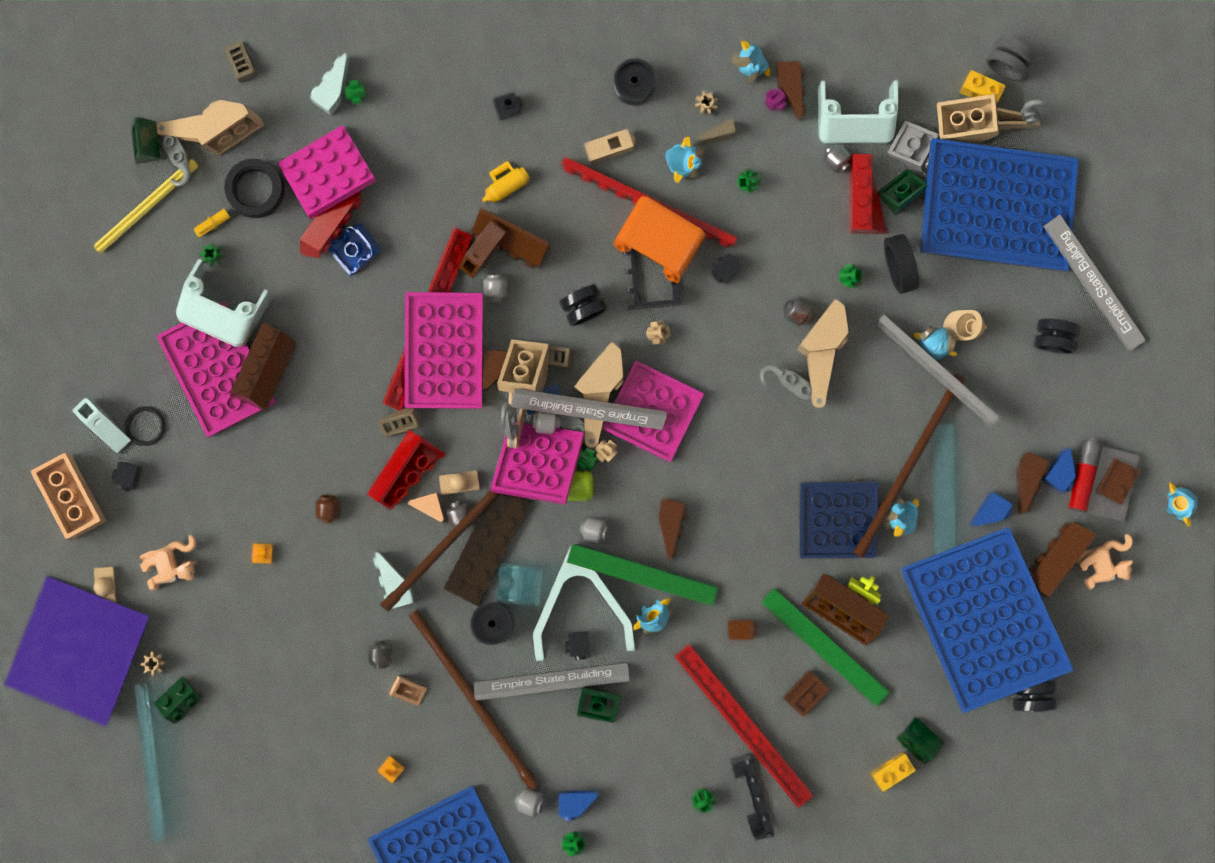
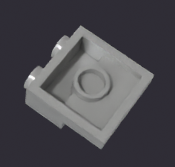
(912, 146)

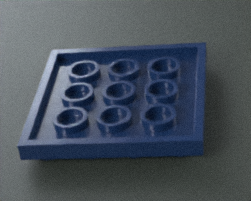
(836, 518)

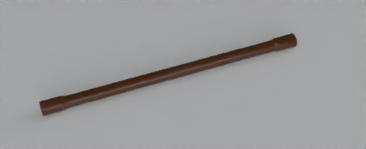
(866, 541)
(395, 596)
(525, 774)

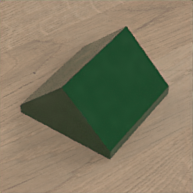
(144, 140)
(902, 191)
(598, 704)

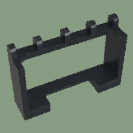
(676, 293)
(760, 821)

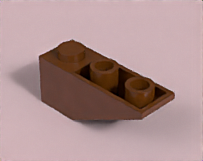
(789, 81)
(482, 249)
(1028, 476)
(669, 520)

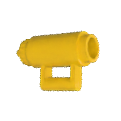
(507, 184)

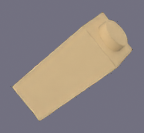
(609, 146)

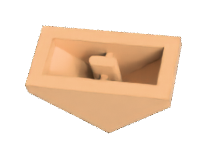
(429, 505)
(408, 690)

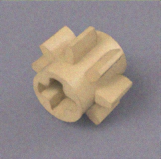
(709, 99)
(658, 332)
(606, 451)
(148, 667)

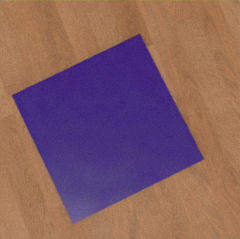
(76, 651)

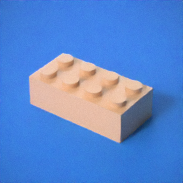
(68, 496)

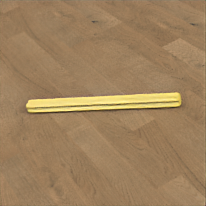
(142, 209)

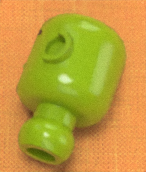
(582, 486)

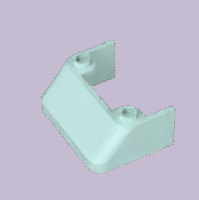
(857, 128)
(214, 319)

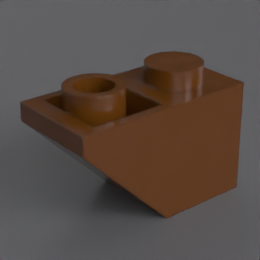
(492, 365)
(741, 629)

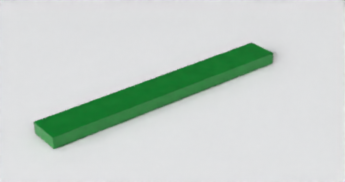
(642, 574)
(825, 647)

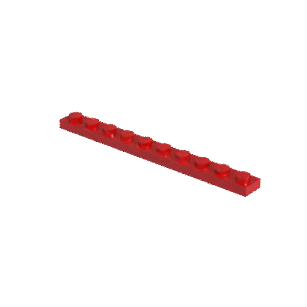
(623, 192)
(441, 282)
(743, 726)

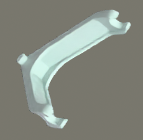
(569, 570)

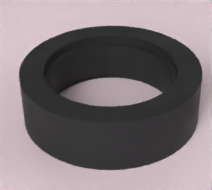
(238, 172)
(901, 263)

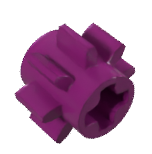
(775, 100)

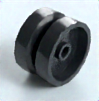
(631, 71)
(583, 305)
(1057, 336)
(502, 629)
(1035, 700)

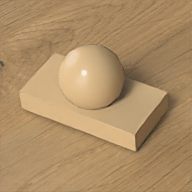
(459, 482)
(105, 583)

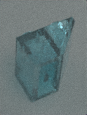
(519, 584)

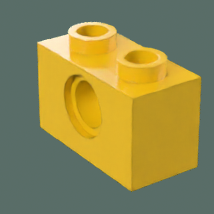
(980, 85)
(892, 771)

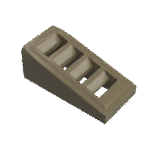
(247, 74)
(722, 131)
(568, 357)
(404, 413)

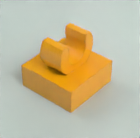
(262, 553)
(391, 769)

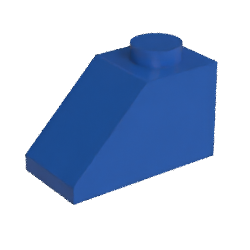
(1061, 472)
(992, 510)
(574, 803)

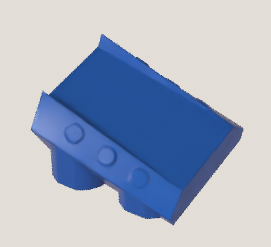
(354, 248)

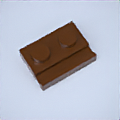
(1117, 481)
(805, 693)

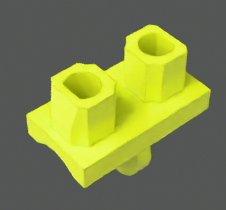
(865, 588)

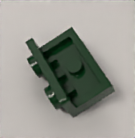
(178, 700)
(920, 741)

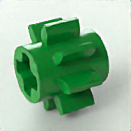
(355, 92)
(749, 180)
(205, 253)
(850, 275)
(587, 459)
(703, 800)
(573, 844)

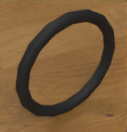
(128, 423)

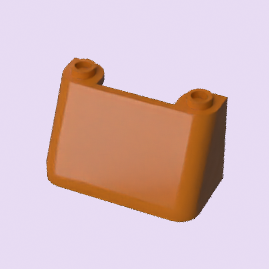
(661, 237)

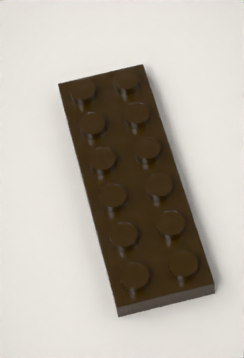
(486, 547)

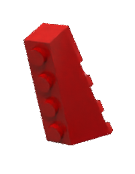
(865, 206)
(328, 226)
(404, 469)

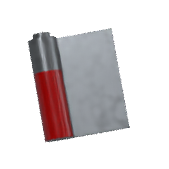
(1090, 471)

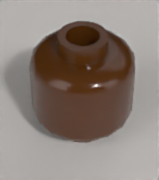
(327, 508)

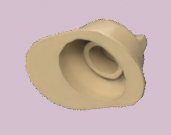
(965, 325)

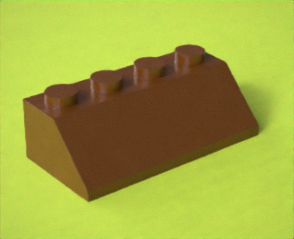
(516, 241)
(263, 367)
(1060, 557)
(845, 609)

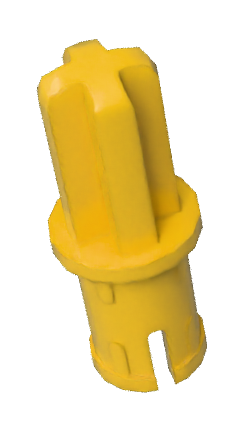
(211, 223)

